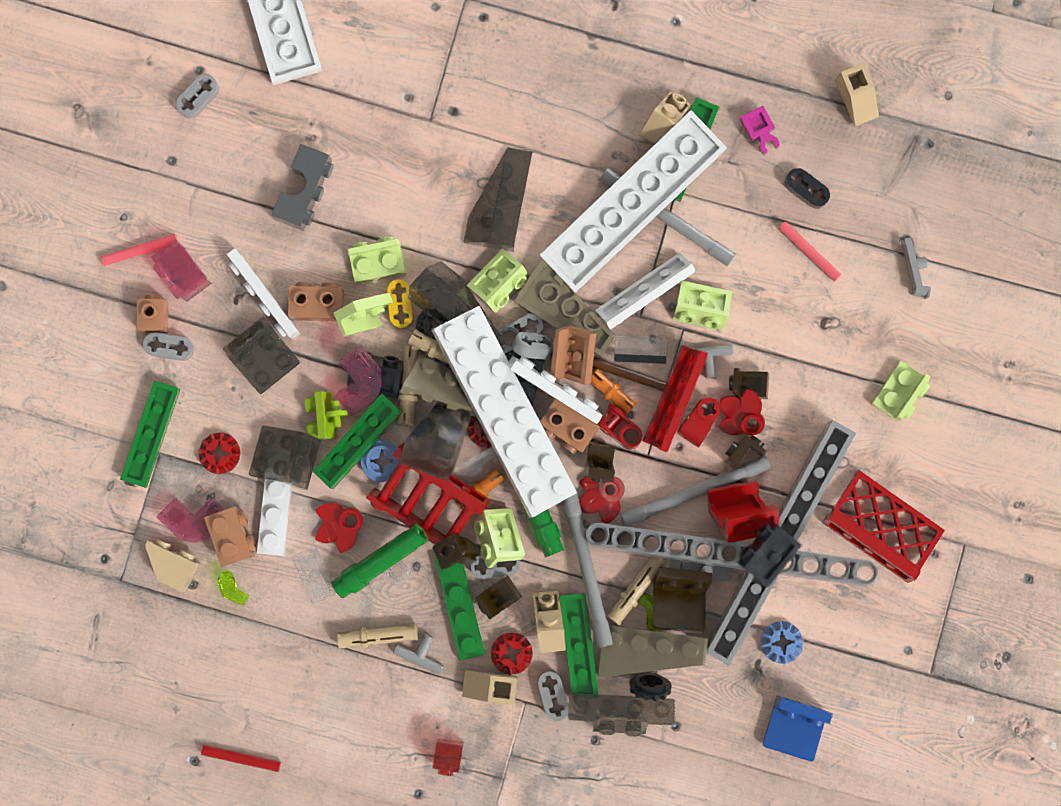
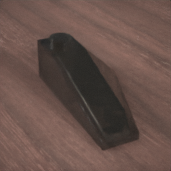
(499, 208)
(444, 295)
(436, 441)

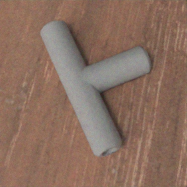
(712, 352)
(419, 657)

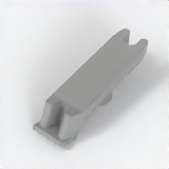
(914, 265)
(718, 572)

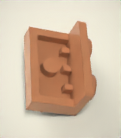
(573, 354)
(230, 536)

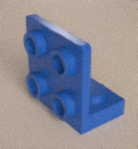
(795, 728)

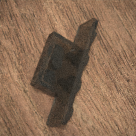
(620, 713)

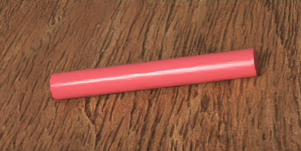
(807, 249)
(137, 250)

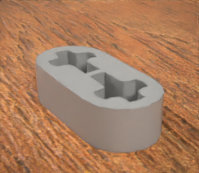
(193, 92)
(533, 345)
(167, 352)
(494, 572)
(559, 694)

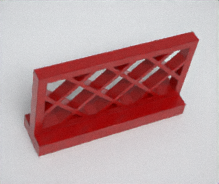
(675, 397)
(877, 547)

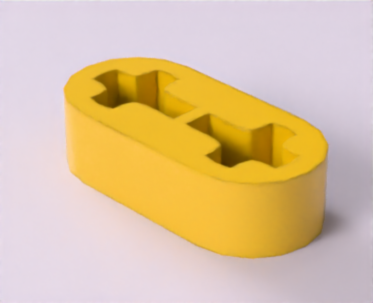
(406, 303)

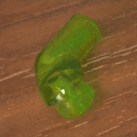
(229, 589)
(647, 602)

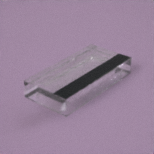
(640, 350)

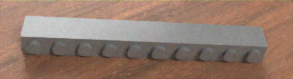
(792, 518)

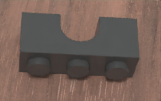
(297, 209)

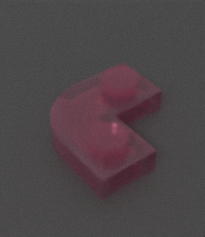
(366, 381)
(185, 524)

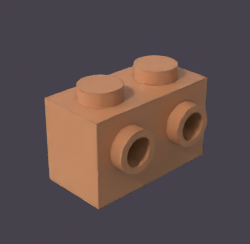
(314, 303)
(568, 426)

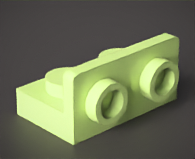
(376, 259)
(499, 280)
(702, 305)
(362, 314)
(901, 391)
(498, 536)

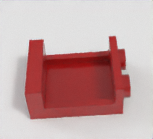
(740, 510)

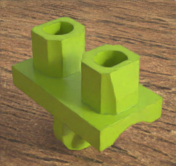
(327, 415)

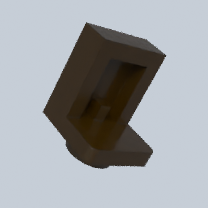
(753, 380)
(737, 451)
(600, 463)
(454, 550)
(498, 597)

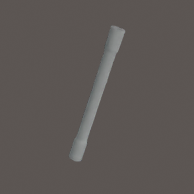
(713, 247)
(645, 511)
(600, 624)

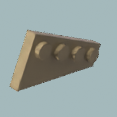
(558, 306)
(437, 383)
(649, 651)

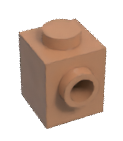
(152, 314)

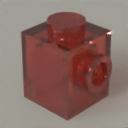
(448, 756)

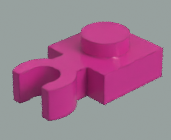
(758, 126)

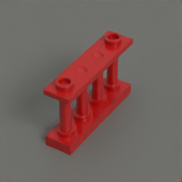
(472, 501)

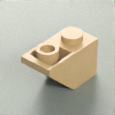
(858, 94)
(665, 116)
(170, 566)
(549, 621)
(490, 687)

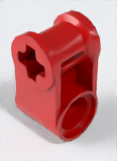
(696, 425)
(619, 426)

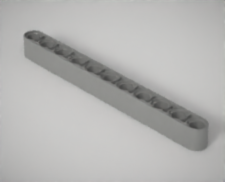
(717, 548)

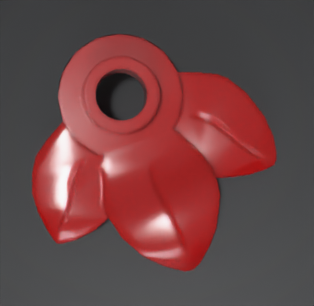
(739, 411)
(599, 500)
(335, 526)

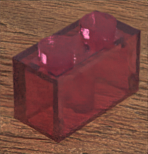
(180, 270)

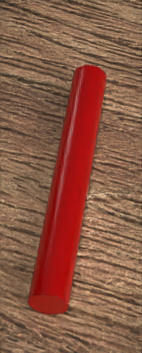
(240, 758)

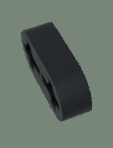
(810, 183)

